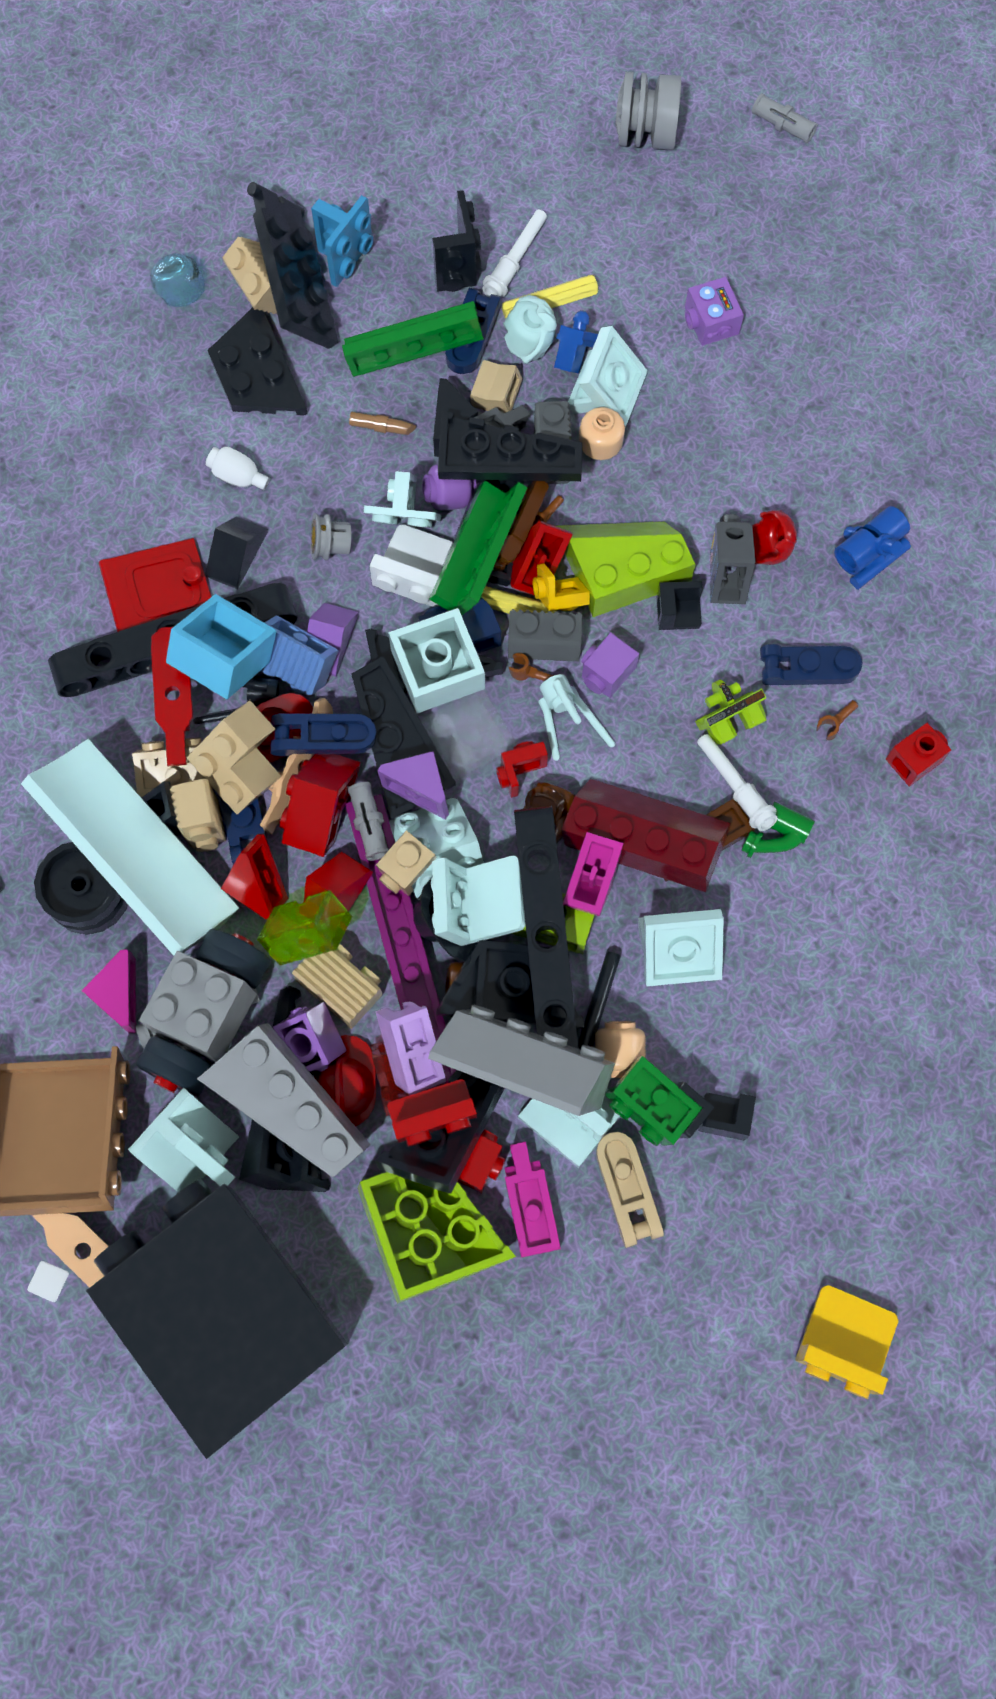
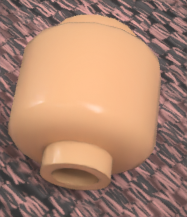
(601, 433)
(621, 1044)

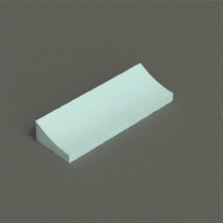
(130, 847)

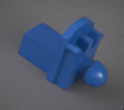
(573, 343)

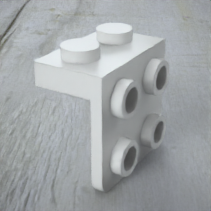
(410, 564)

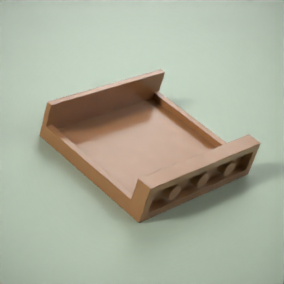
(61, 1135)

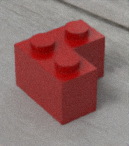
(317, 802)

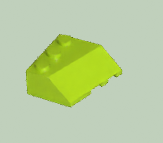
(626, 561)
(427, 1234)

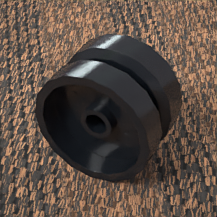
(62, 896)

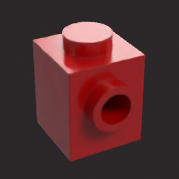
(918, 754)
(483, 1163)

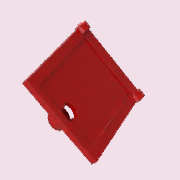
(152, 583)

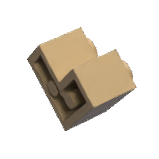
(232, 760)

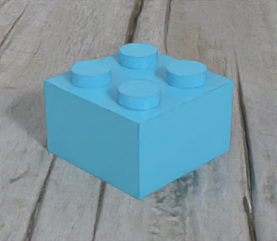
(220, 646)

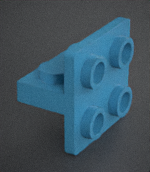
(342, 236)

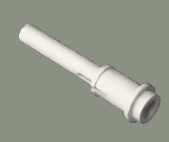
(509, 264)
(760, 813)

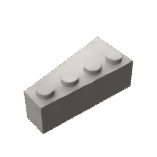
(283, 1097)

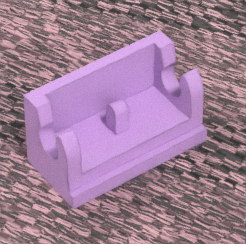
(408, 1043)

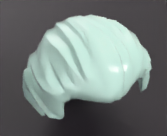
(530, 328)

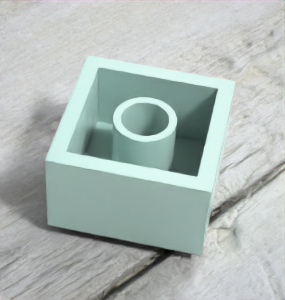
(437, 660)

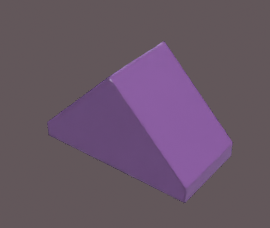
(334, 627)
(417, 782)

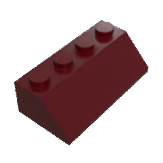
(653, 833)

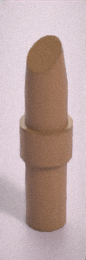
(381, 423)

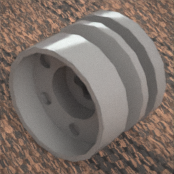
(649, 110)

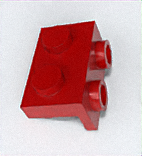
(431, 1110)

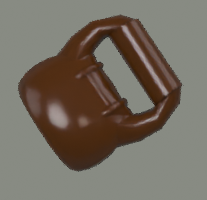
(547, 795)

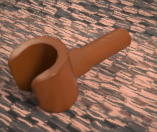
(546, 514)
(526, 671)
(837, 719)

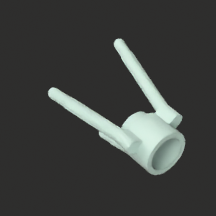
(561, 697)

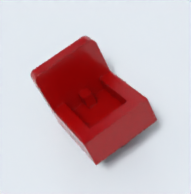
(520, 760)

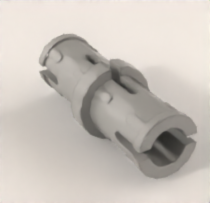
(802, 128)
(368, 820)

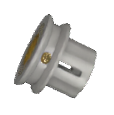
(329, 537)

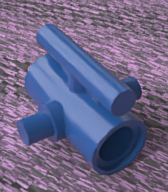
(873, 546)

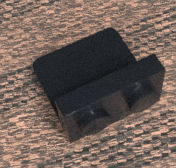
(456, 254)

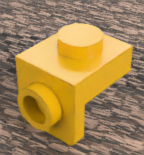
(559, 594)

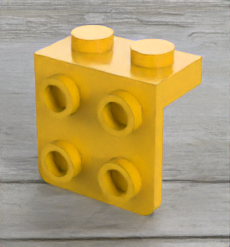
(847, 1341)

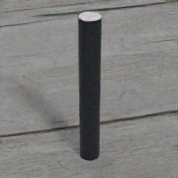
(599, 999)

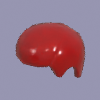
(774, 538)

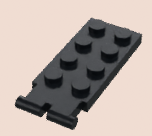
(292, 267)

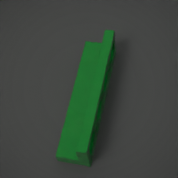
(412, 339)
(477, 547)

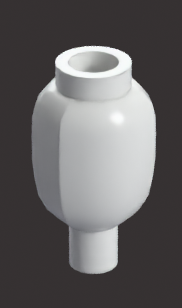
(235, 468)

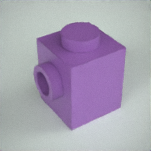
(608, 665)

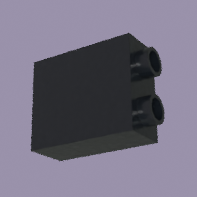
(213, 1314)

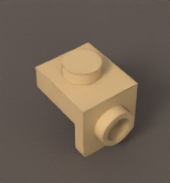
(404, 863)

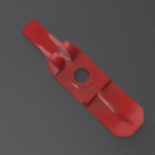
(171, 715)

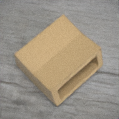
(495, 386)

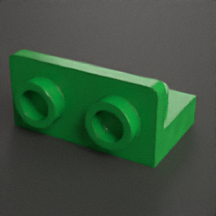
(652, 1103)

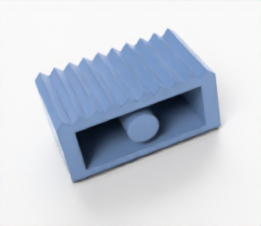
(299, 657)

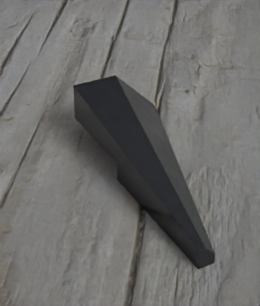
(268, 1159)

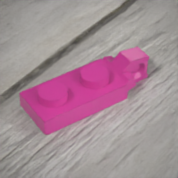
(530, 1204)

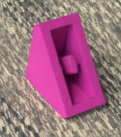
(593, 874)
(115, 990)

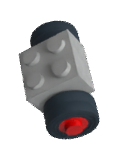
(200, 1009)

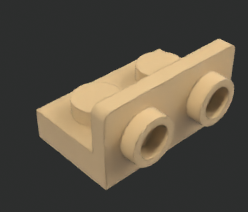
(152, 767)

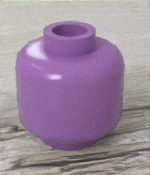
(445, 493)

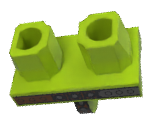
(747, 707)

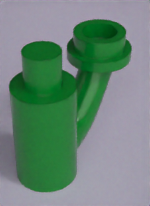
(789, 823)

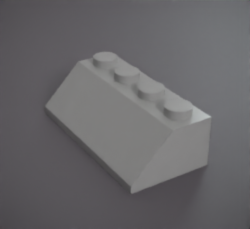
(524, 1060)

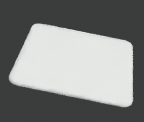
(48, 1281)

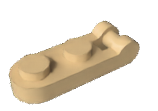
(627, 1188)

